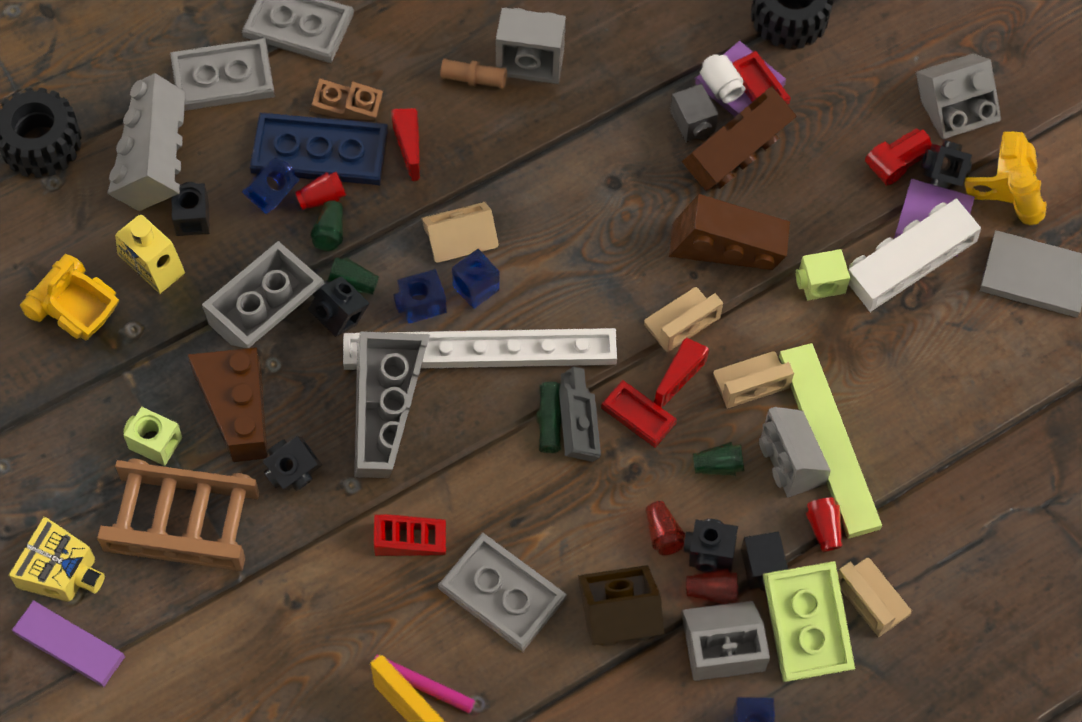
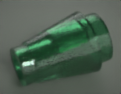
(328, 228)
(358, 276)
(720, 460)

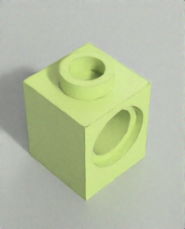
(823, 274)
(159, 447)

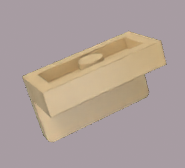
(461, 232)
(683, 318)
(753, 379)
(872, 596)

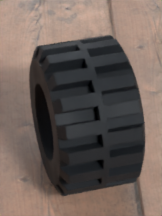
(789, 25)
(44, 153)

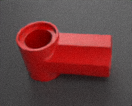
(894, 159)

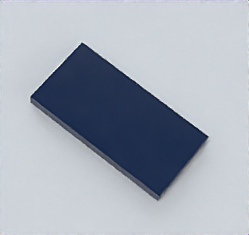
(321, 146)

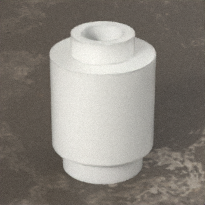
(722, 78)

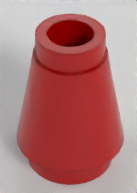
(323, 189)
(826, 523)

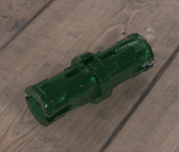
(549, 417)

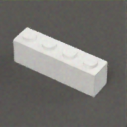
(912, 254)

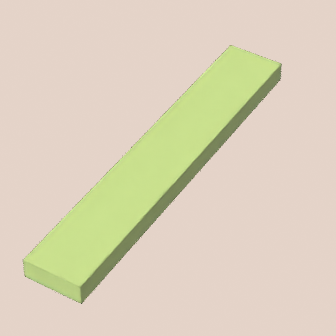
(846, 478)

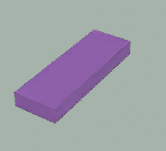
(68, 643)

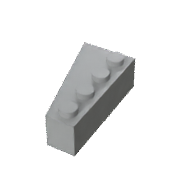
(149, 145)
(384, 392)

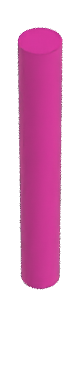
(434, 688)

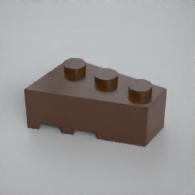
(739, 139)
(729, 235)
(235, 397)

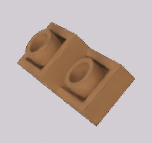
(342, 102)

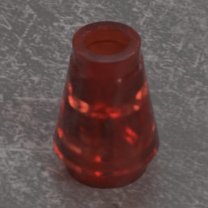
(664, 529)
(714, 586)

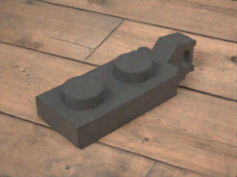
(578, 417)

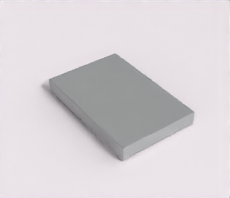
(300, 26)
(223, 74)
(1034, 273)
(502, 592)

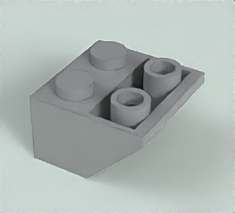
(959, 94)
(793, 451)
(725, 640)

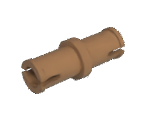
(473, 73)

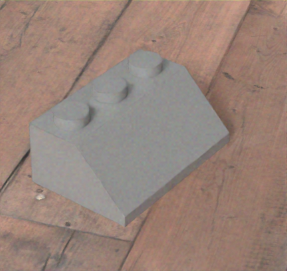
(260, 296)

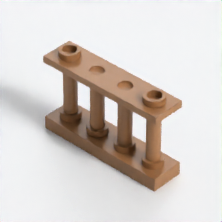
(189, 547)

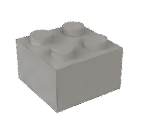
(530, 44)

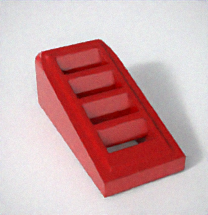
(406, 130)
(685, 364)
(396, 523)

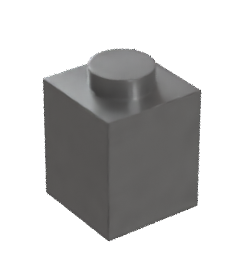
(694, 113)

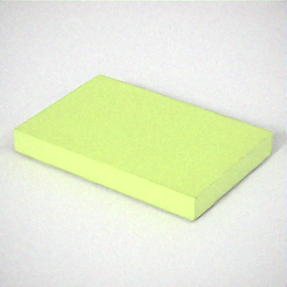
(808, 621)

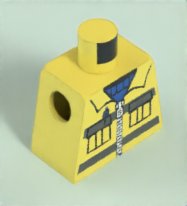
(142, 246)
(56, 564)

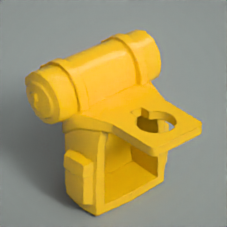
(1015, 179)
(71, 298)

